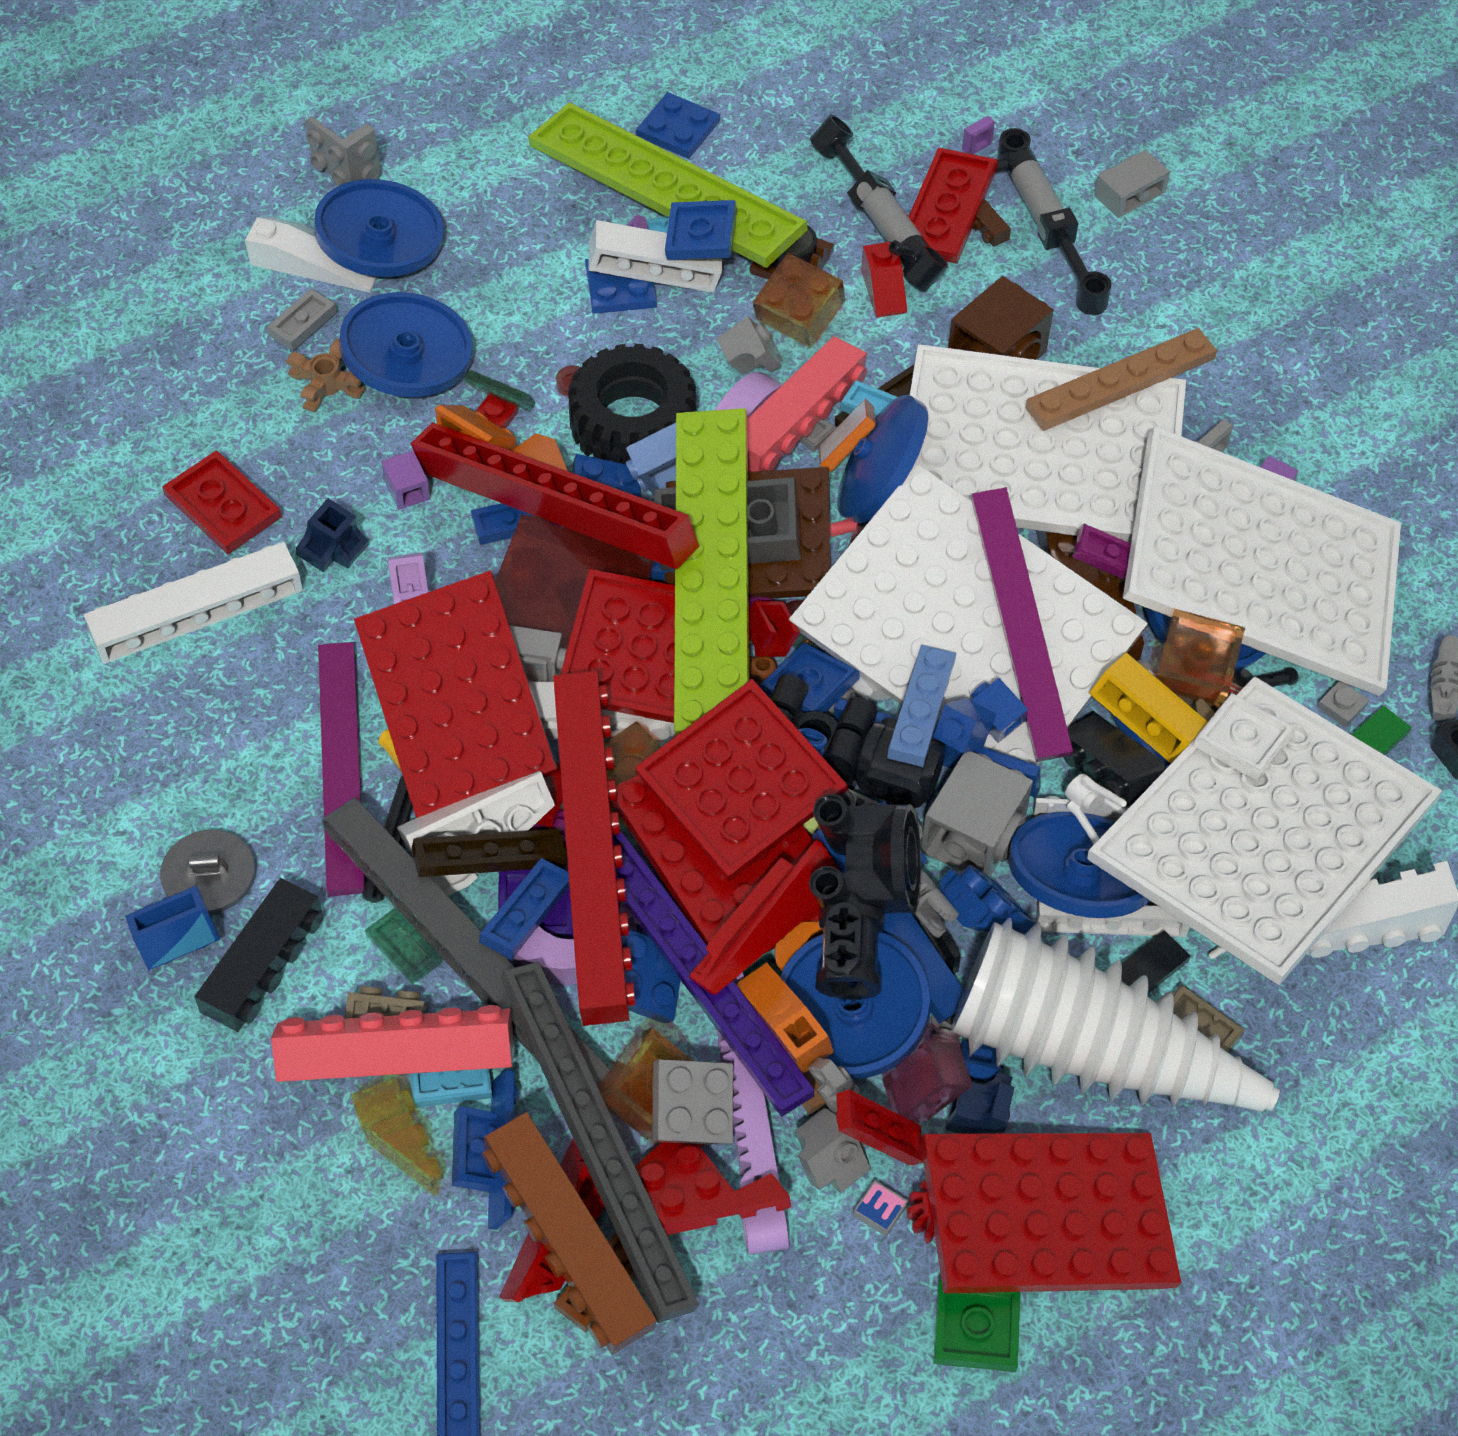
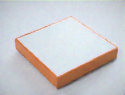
(847, 435)

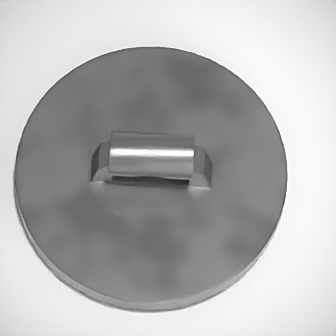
(215, 863)

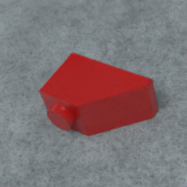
(883, 280)

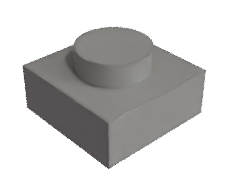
(1343, 703)

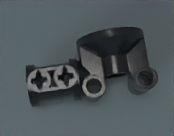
(860, 748)
(879, 880)

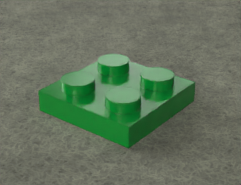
(977, 1330)

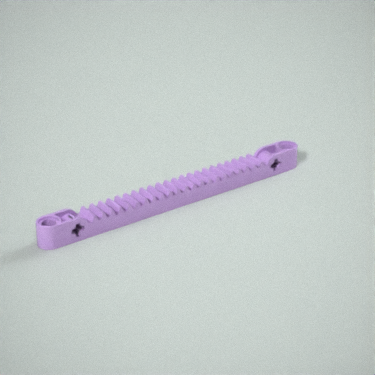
(754, 1152)

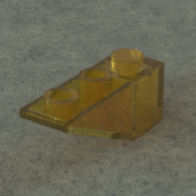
(391, 1131)

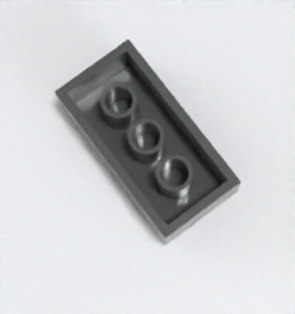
(771, 519)

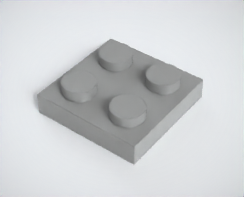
(692, 1102)

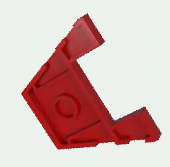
(693, 1193)

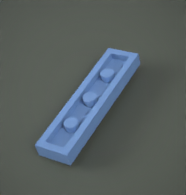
(921, 706)

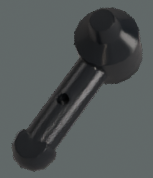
(1288, 676)

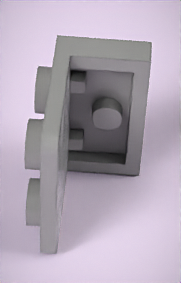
(347, 158)

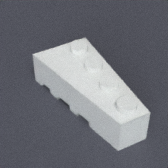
(1394, 913)

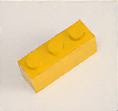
(1148, 707)

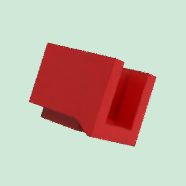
(771, 628)

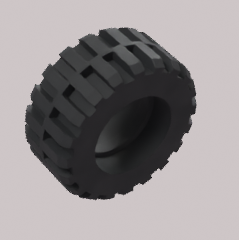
(621, 375)

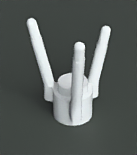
(1089, 796)

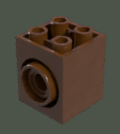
(1003, 323)

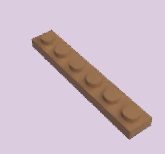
(1120, 379)

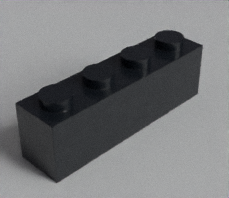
(259, 955)

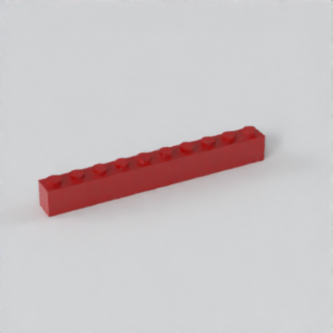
(556, 495)
(591, 850)

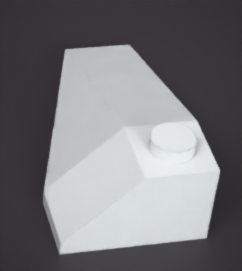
(295, 251)
(498, 810)

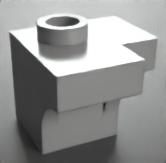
(750, 347)
(829, 1154)

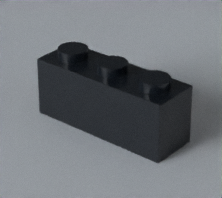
(1112, 758)

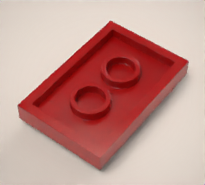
(221, 502)

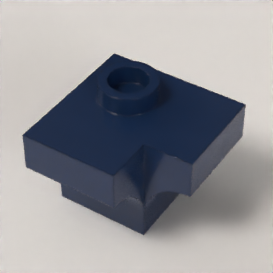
(331, 537)
(982, 1107)

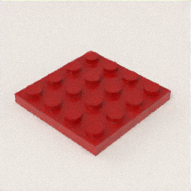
(629, 639)
(740, 779)

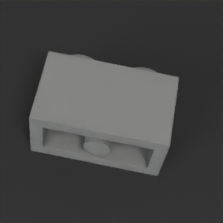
(1131, 183)

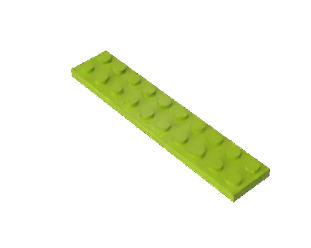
(662, 178)
(714, 579)

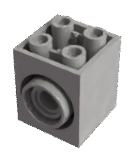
(976, 814)

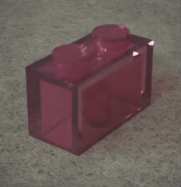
(927, 1081)

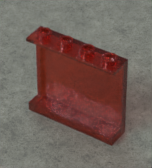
(548, 571)

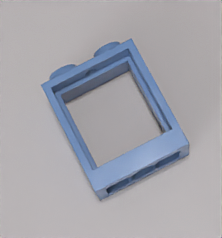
(654, 459)

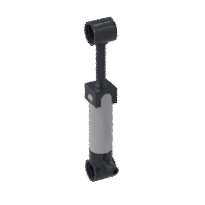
(877, 199)
(1055, 224)

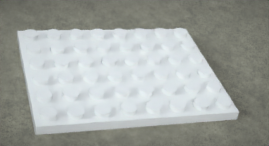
(1054, 477)
(1266, 555)
(926, 581)
(1270, 857)

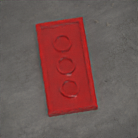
(951, 200)

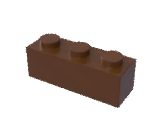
(991, 225)

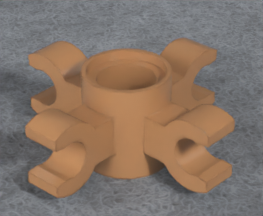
(324, 376)

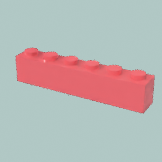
(802, 402)
(393, 1044)

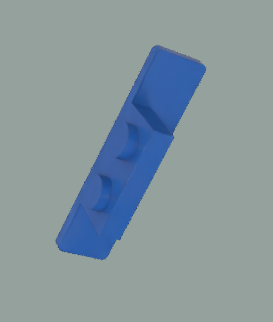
(468, 1143)

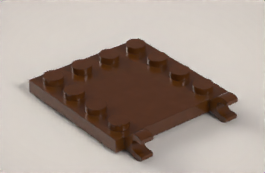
(801, 576)

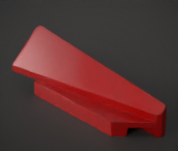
(761, 919)
(530, 1271)

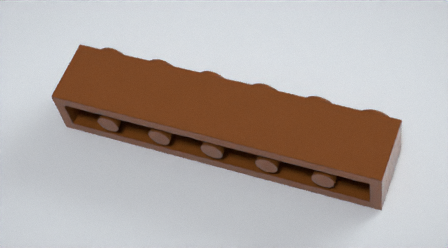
(568, 1233)

